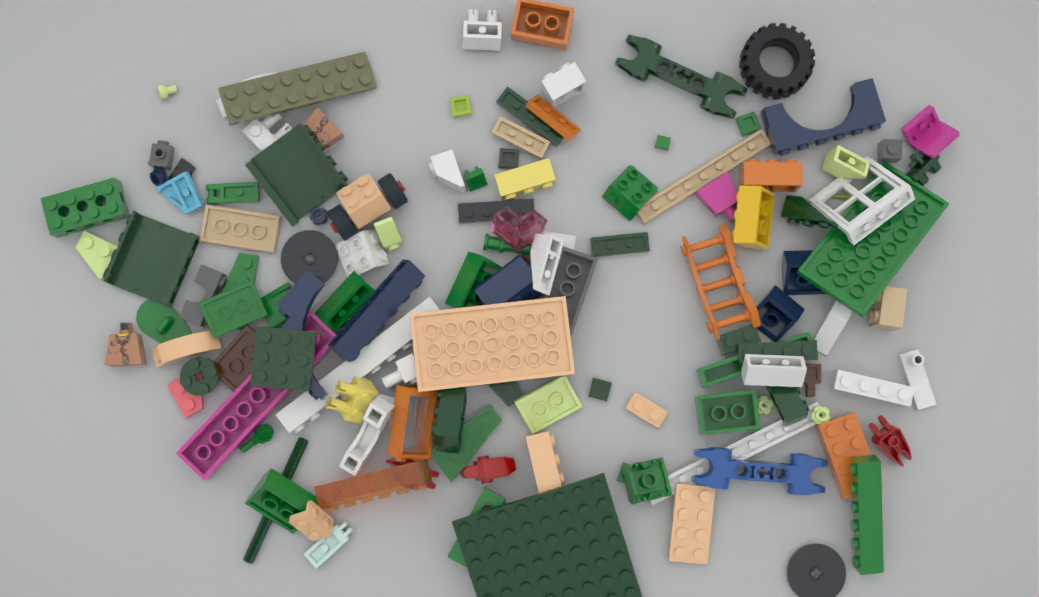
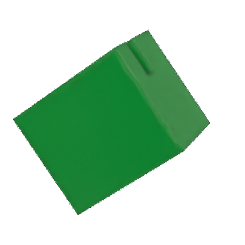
(662, 142)

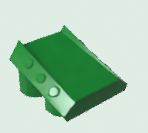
(275, 318)
(646, 481)

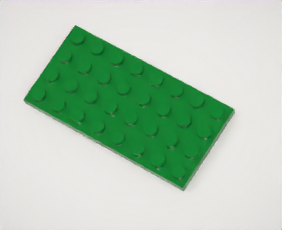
(862, 271)

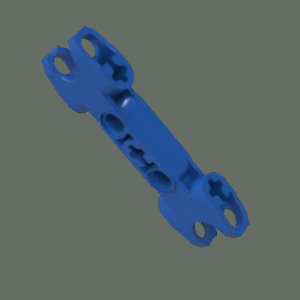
(723, 468)

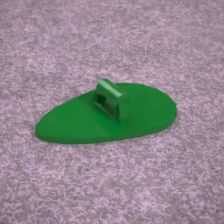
(161, 322)

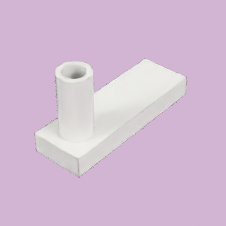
(916, 377)

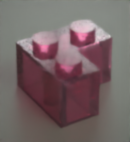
(517, 230)

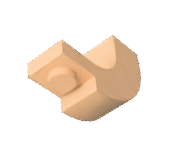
(185, 347)

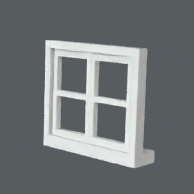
(876, 213)

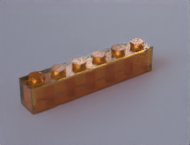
(373, 484)

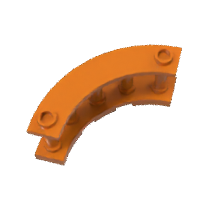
(735, 278)

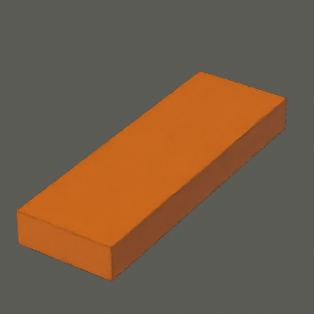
(553, 117)

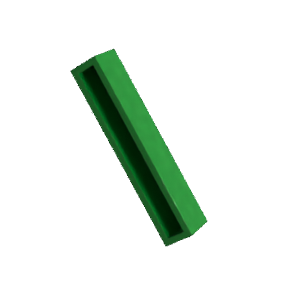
(730, 368)
(867, 514)

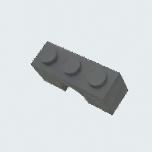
(212, 282)

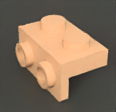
(313, 522)

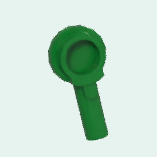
(263, 434)

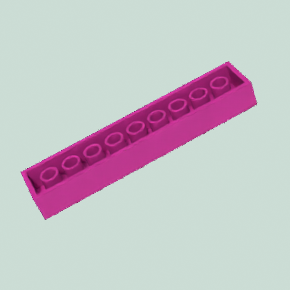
(242, 414)

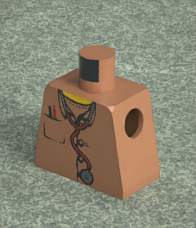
(323, 129)
(125, 348)

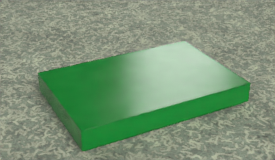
(233, 309)

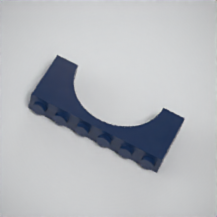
(788, 135)

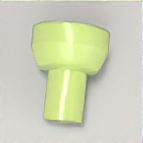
(164, 91)

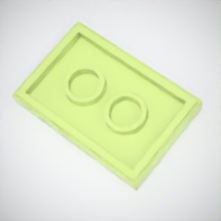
(548, 403)

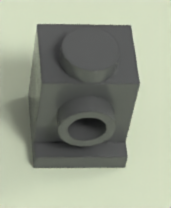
(165, 161)

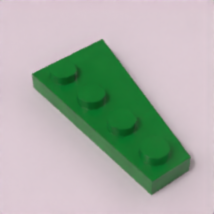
(243, 271)
(473, 436)

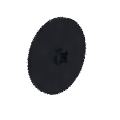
(308, 243)
(825, 560)

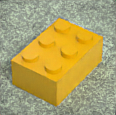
(753, 217)

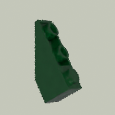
(803, 211)

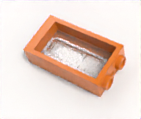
(412, 423)

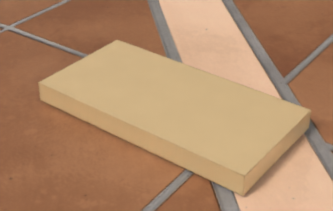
(240, 229)

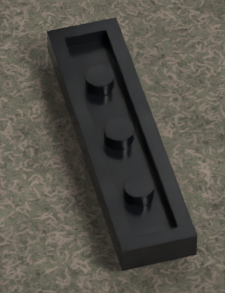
(485, 211)

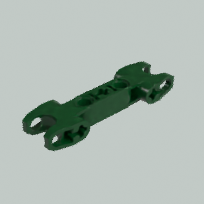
(713, 89)

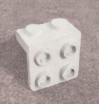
(362, 252)

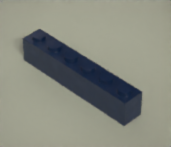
(376, 311)

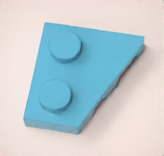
(182, 192)

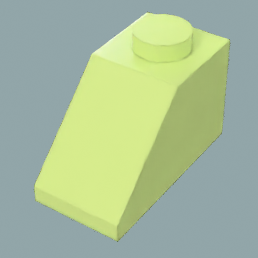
(845, 164)
(388, 234)

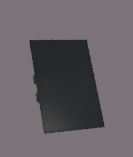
(181, 167)

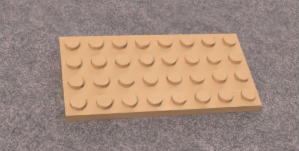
(492, 344)

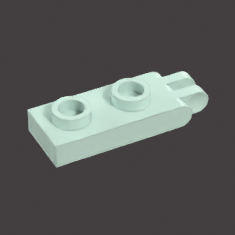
(328, 546)

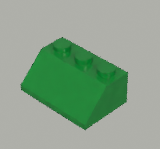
(472, 273)
(279, 498)

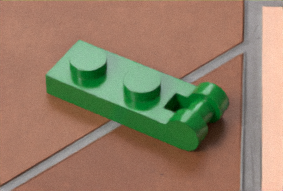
(233, 193)

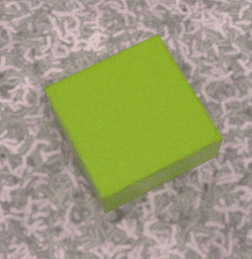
(460, 106)

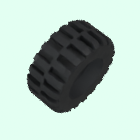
(790, 41)

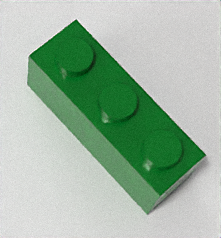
(344, 301)

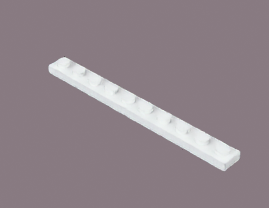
(743, 448)

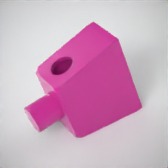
(719, 196)

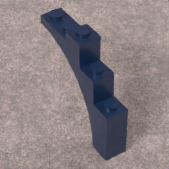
(296, 305)

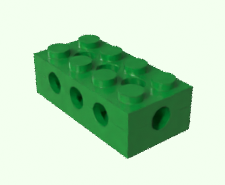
(75, 201)

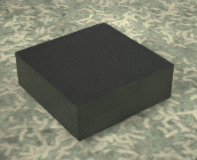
(508, 158)

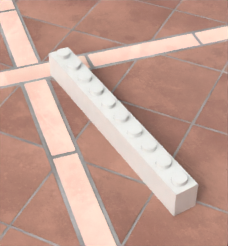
(369, 361)

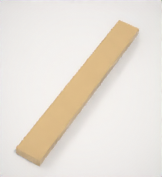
(704, 175)

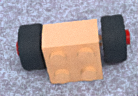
(365, 203)

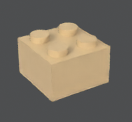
(889, 309)

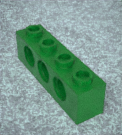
(487, 497)

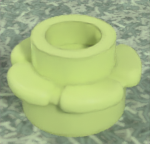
(769, 404)
(824, 411)

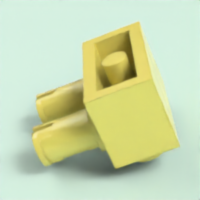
(355, 400)

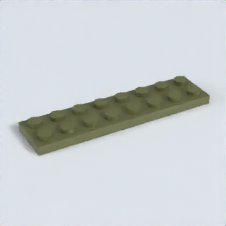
(297, 88)

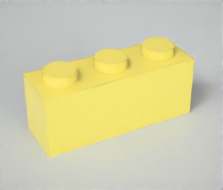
(525, 179)

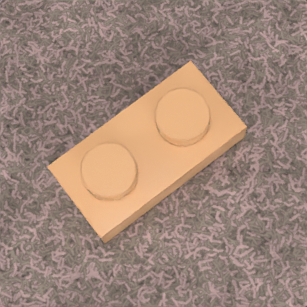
(646, 410)

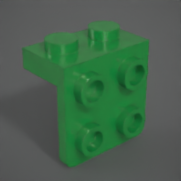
(629, 192)

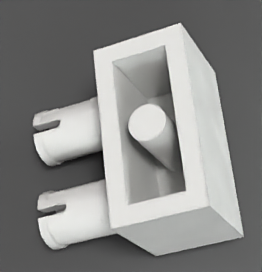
(481, 34)
(260, 130)
(405, 373)

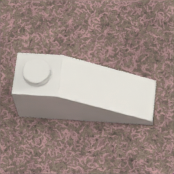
(544, 261)
(831, 326)

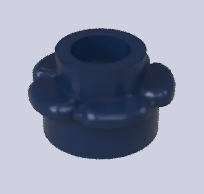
(158, 176)
(319, 211)

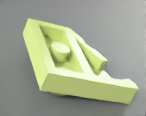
(95, 252)

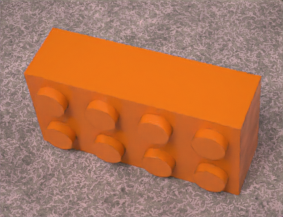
(841, 441)

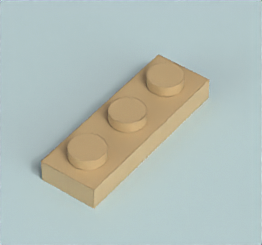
(520, 137)

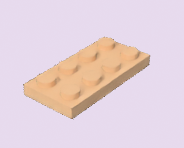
(691, 523)

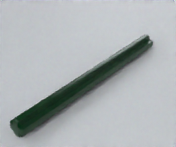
(265, 523)

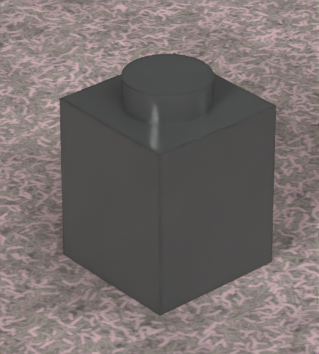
(889, 150)

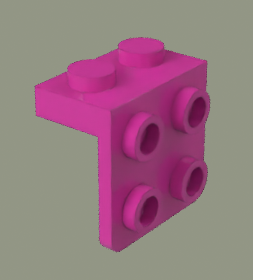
(928, 133)

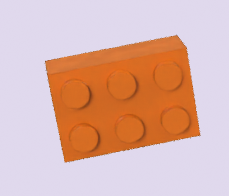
(542, 24)
(772, 174)

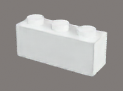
(773, 370)

